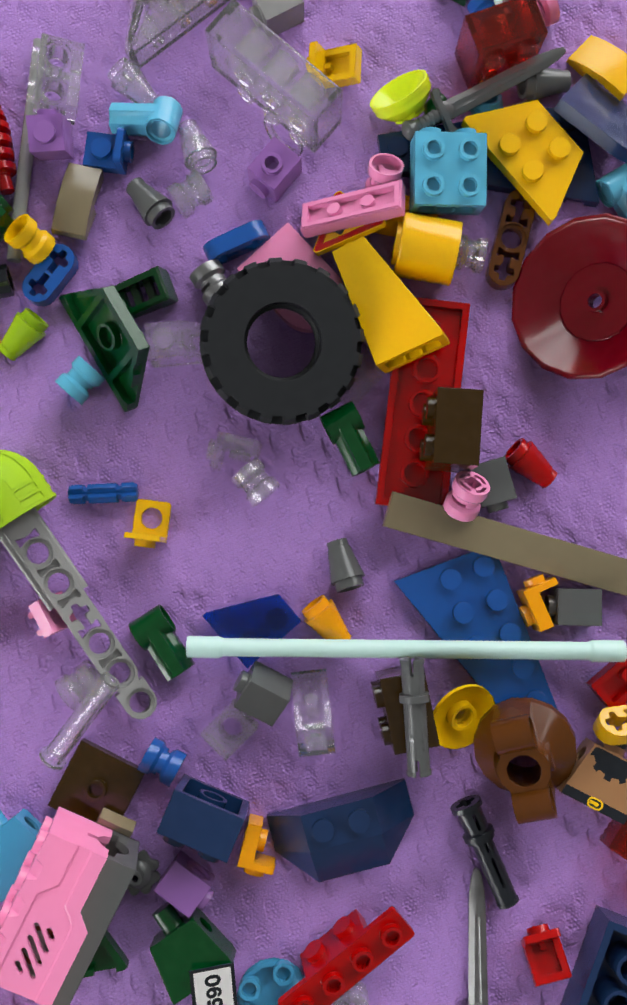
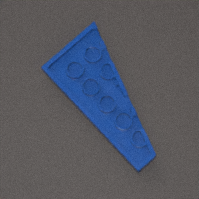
(474, 602)

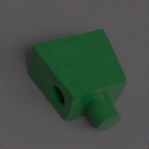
(186, 946)

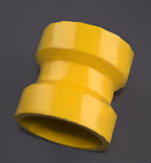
(27, 237)

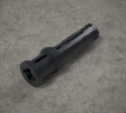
(480, 836)

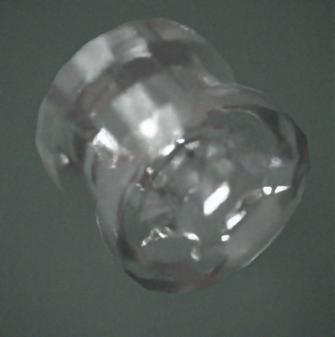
(472, 253)

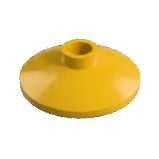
(460, 713)

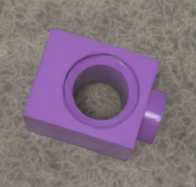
(185, 884)

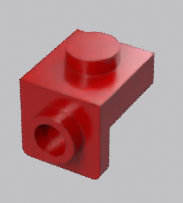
(545, 955)

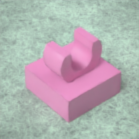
(48, 621)

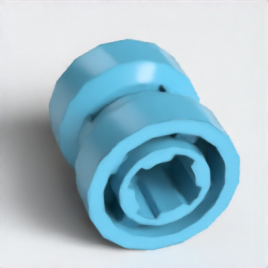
(79, 380)

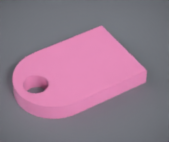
(290, 246)

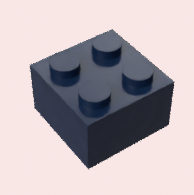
(203, 819)

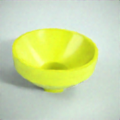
(402, 97)

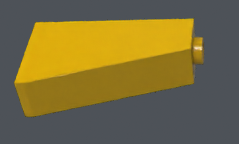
(391, 316)

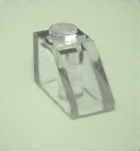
(173, 343)
(312, 713)

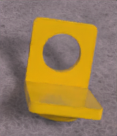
(146, 536)

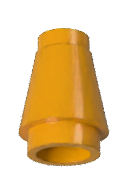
(325, 619)

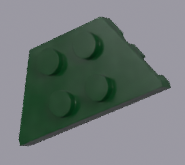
(111, 339)

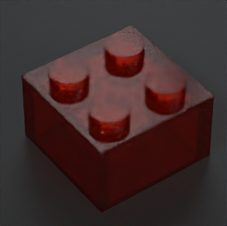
(499, 39)

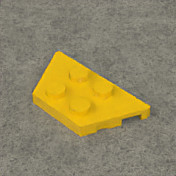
(530, 153)

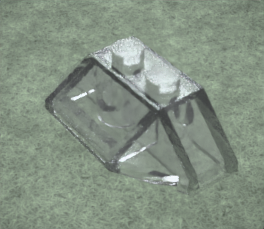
(160, 23)

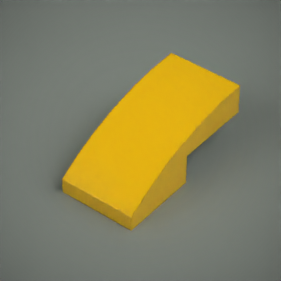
(602, 63)

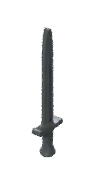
(479, 94)

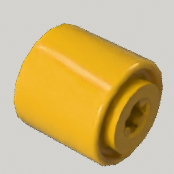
(426, 248)

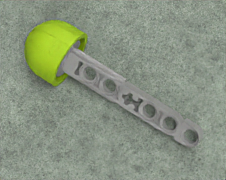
(21, 496)

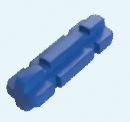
(103, 493)

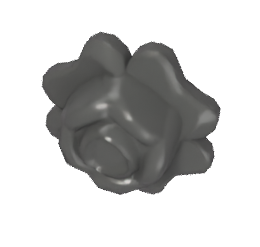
(145, 874)

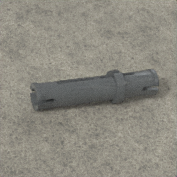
(415, 716)

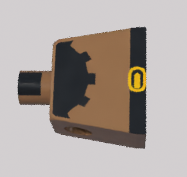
(599, 779)

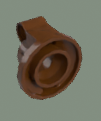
(530, 730)

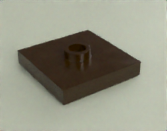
(96, 781)

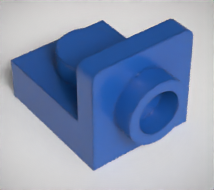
(109, 151)

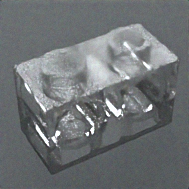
(51, 78)

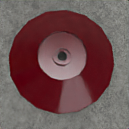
(557, 294)

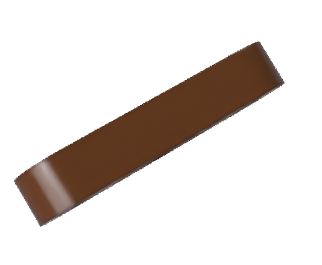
(513, 265)

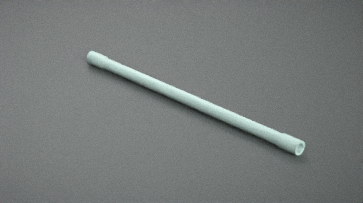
(433, 649)

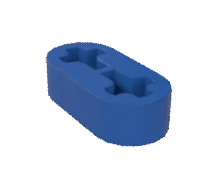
(237, 242)
(54, 277)

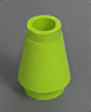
(22, 334)

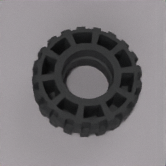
(294, 288)

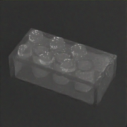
(274, 75)

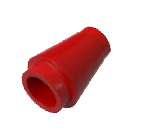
(529, 462)

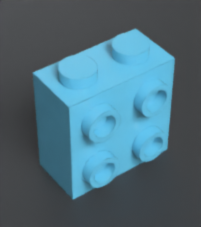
(448, 172)

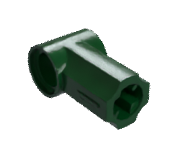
(346, 430)
(157, 634)

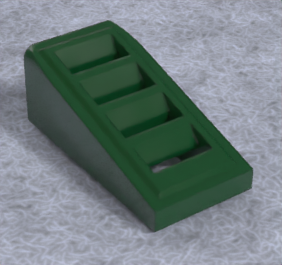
(146, 279)

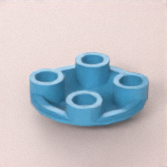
(267, 981)

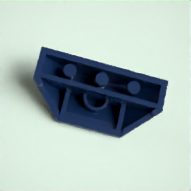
(344, 831)

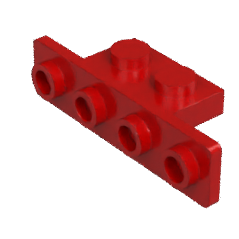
(346, 956)

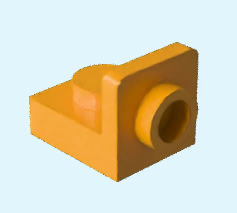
(255, 840)

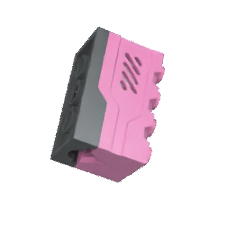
(62, 906)

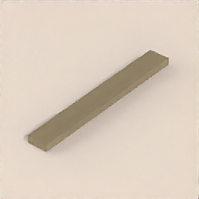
(508, 543)

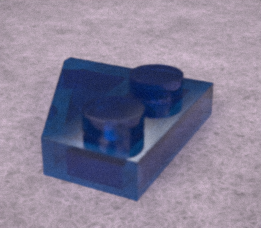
(258, 618)

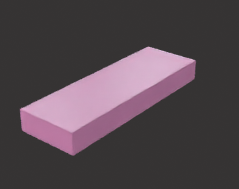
(353, 209)

